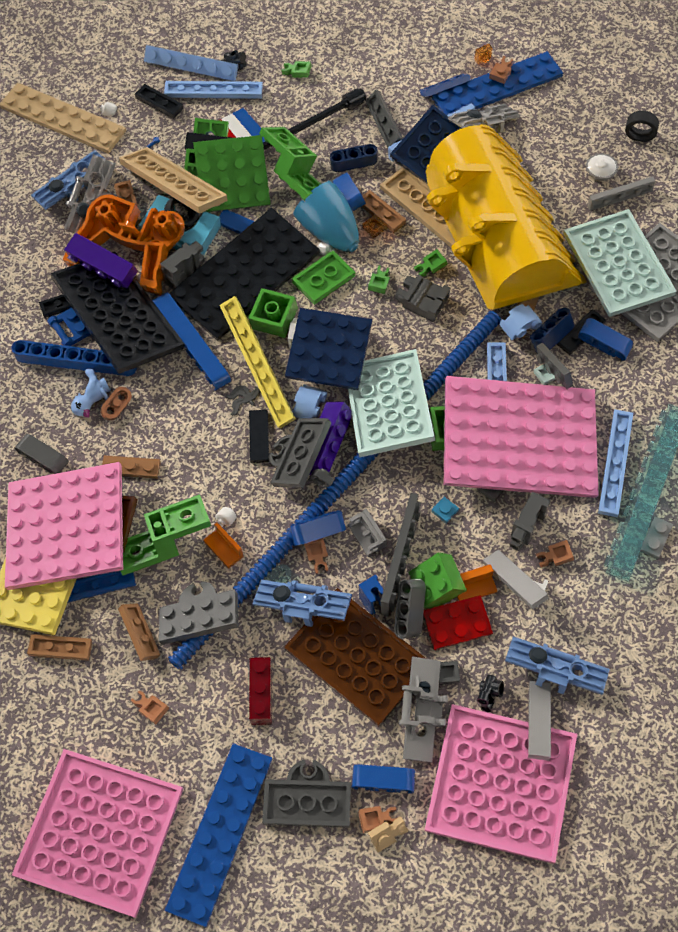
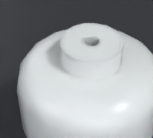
(108, 109)
(325, 248)
(225, 516)

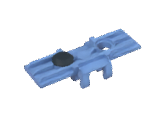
(63, 184)
(301, 605)
(556, 666)

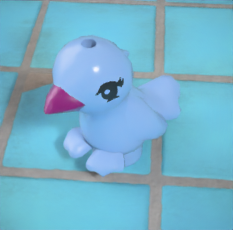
(94, 392)

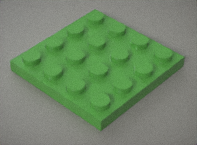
(236, 169)

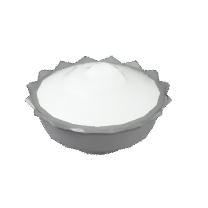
(601, 166)

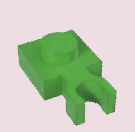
(299, 70)
(432, 262)
(379, 281)

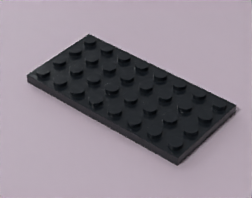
(258, 258)
(119, 319)

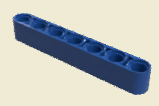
(194, 343)
(65, 359)

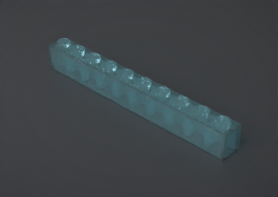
(645, 497)

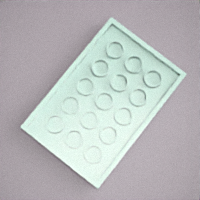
(619, 263)
(390, 405)

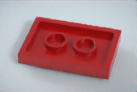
(457, 622)

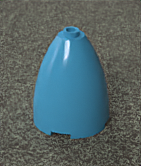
(329, 217)

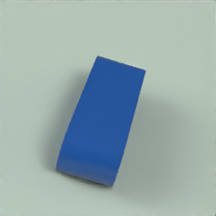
(349, 191)
(605, 339)
(317, 527)
(383, 777)

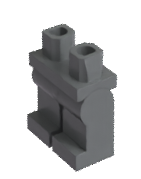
(182, 264)
(423, 296)
(524, 527)

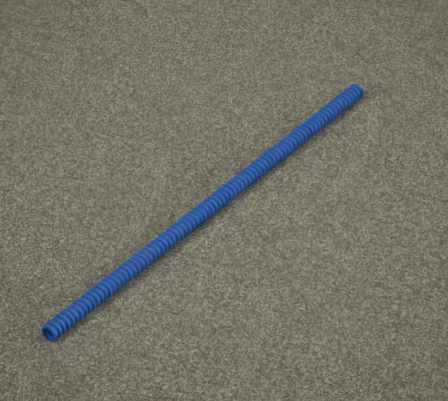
(340, 484)

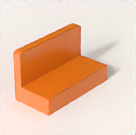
(224, 546)
(478, 582)

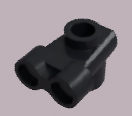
(236, 58)
(489, 690)

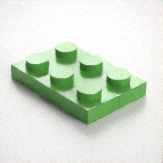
(323, 277)

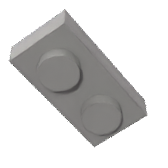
(656, 537)

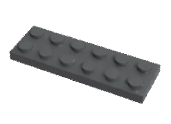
(400, 555)

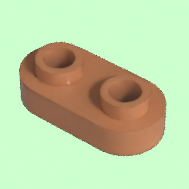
(115, 403)

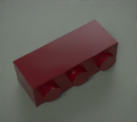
(260, 691)

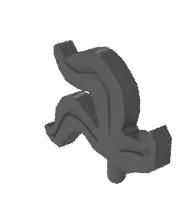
(244, 392)

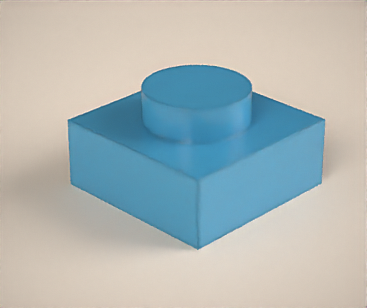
(445, 509)

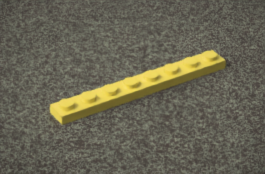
(257, 362)

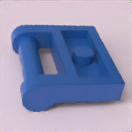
(74, 325)

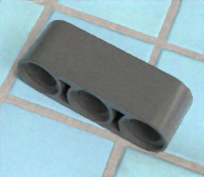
(41, 453)
(409, 608)

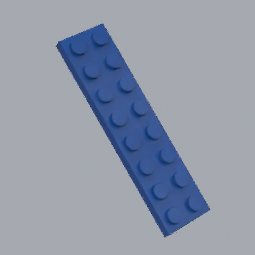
(485, 91)
(218, 835)

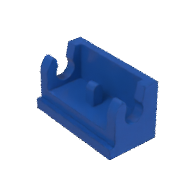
(369, 593)

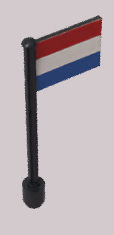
(243, 125)

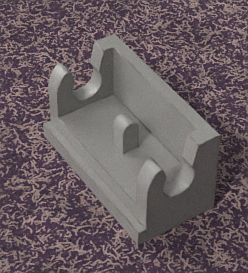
(367, 532)

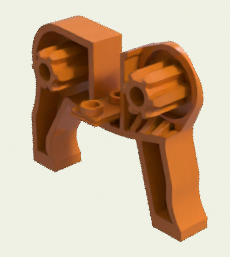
(116, 219)

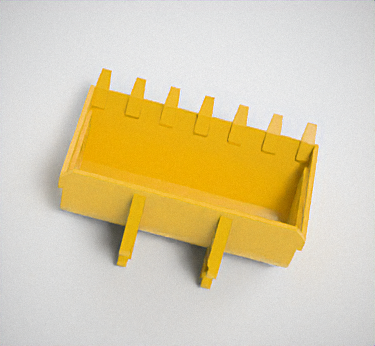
(497, 219)

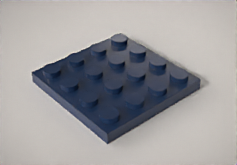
(419, 143)
(328, 348)

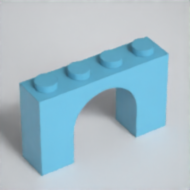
(202, 232)

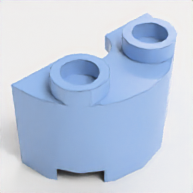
(519, 321)
(307, 401)

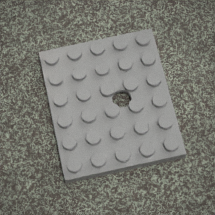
(661, 316)

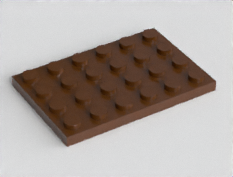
(357, 660)

